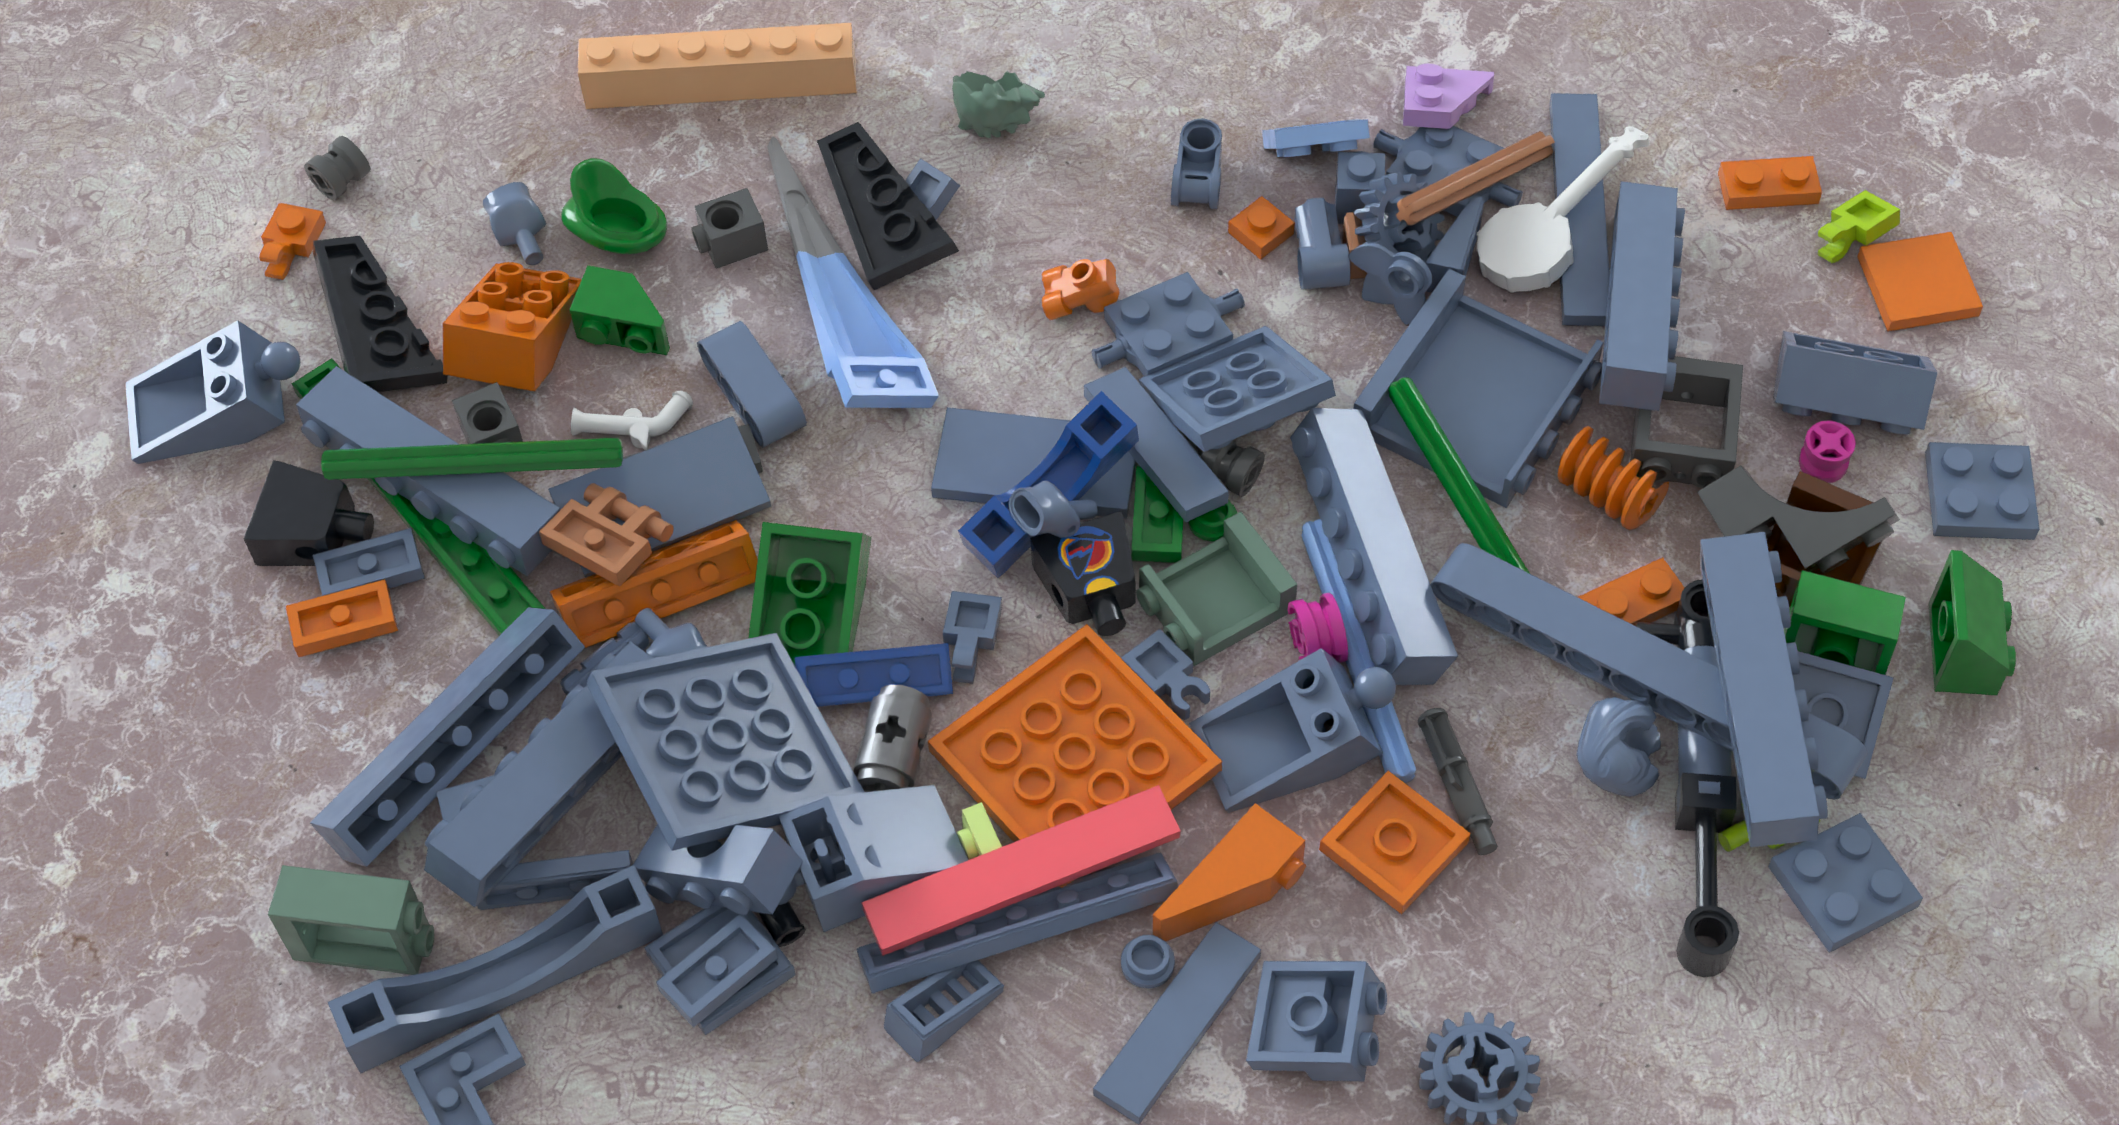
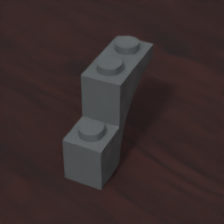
(1816, 537)

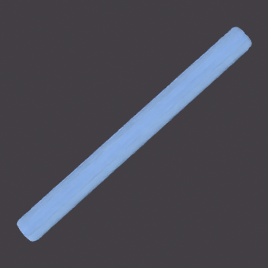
(1384, 720)

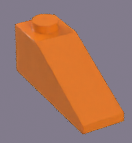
(1235, 876)

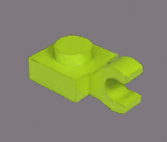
(1859, 219)

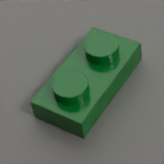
(1156, 524)

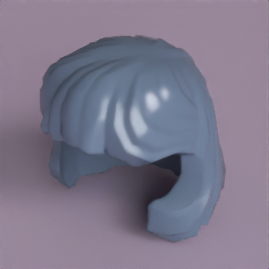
(1618, 746)

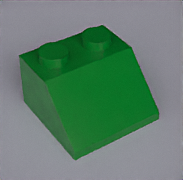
(1845, 622)
(1969, 629)

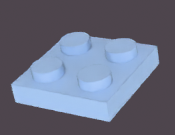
(1332, 135)

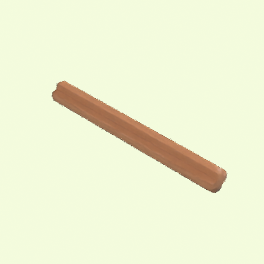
(1474, 178)

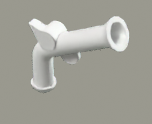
(632, 422)

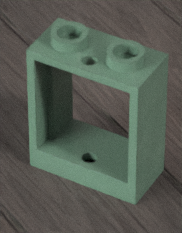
(351, 920)

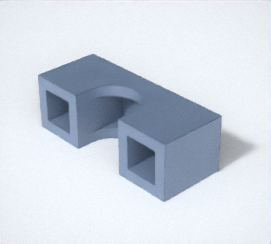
(741, 874)

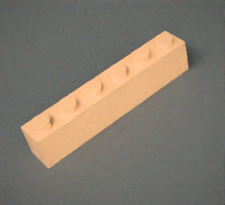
(717, 65)

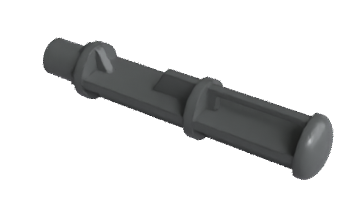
(1458, 778)

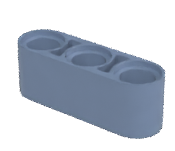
(751, 383)

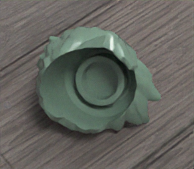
(991, 104)

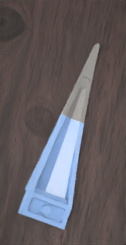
(856, 336)

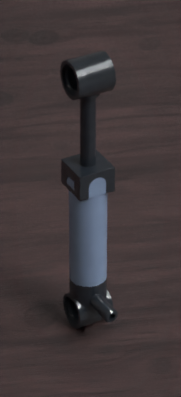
(1703, 799)

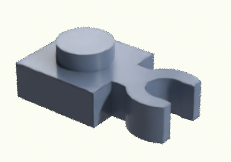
(1167, 671)

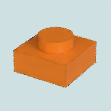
(1261, 227)

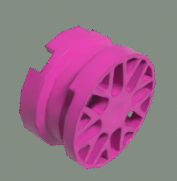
(1318, 627)

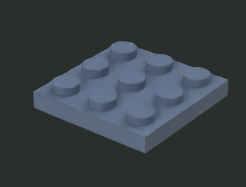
(1237, 388)

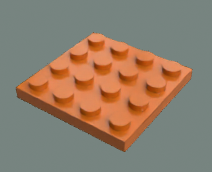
(1071, 741)

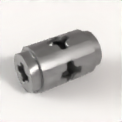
(893, 739)

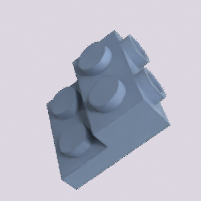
(1317, 1019)

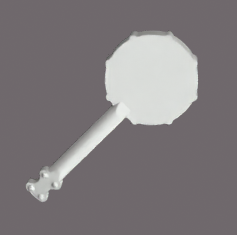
(1532, 243)

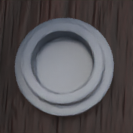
(1147, 961)

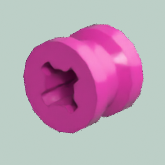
(1822, 440)

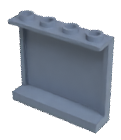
(1489, 385)

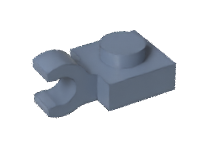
(970, 625)

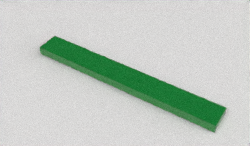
(490, 587)

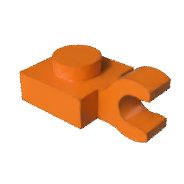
(287, 235)

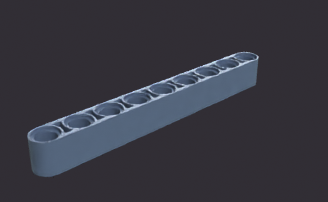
(1617, 654)

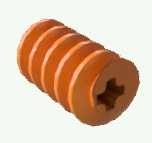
(1610, 482)

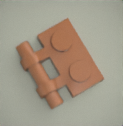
(599, 543)

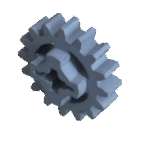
(1380, 218)
(1495, 1055)

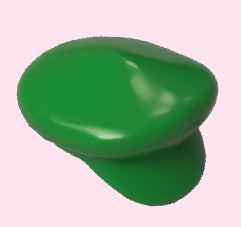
(611, 211)

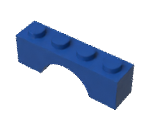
(1076, 462)

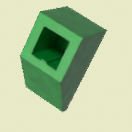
(617, 312)

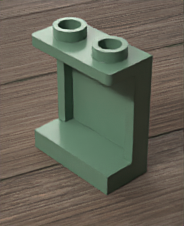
(1218, 592)

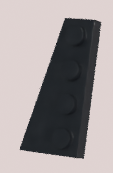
(882, 212)
(370, 322)

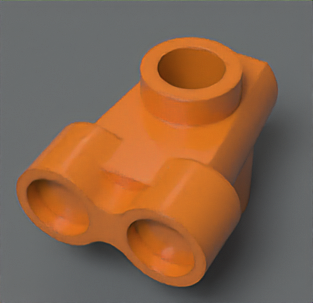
(1081, 284)

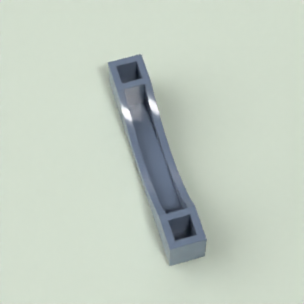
(412, 1010)

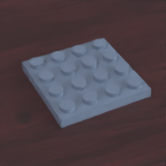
(721, 738)

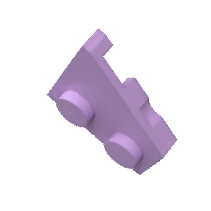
(1440, 96)

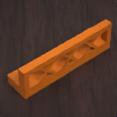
(664, 582)

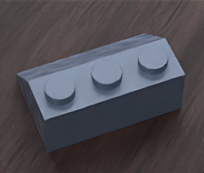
(1854, 382)

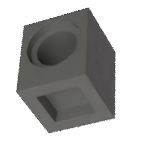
(729, 228)
(485, 411)

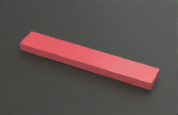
(1020, 870)

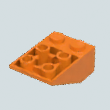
(509, 326)

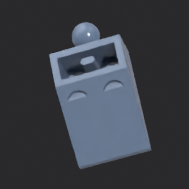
(209, 395)
(1276, 733)
(867, 847)

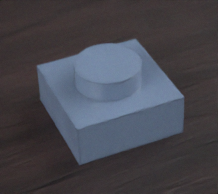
(932, 187)

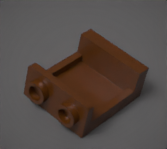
(1819, 496)

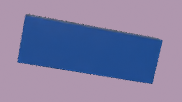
(862, 674)

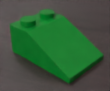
(809, 588)

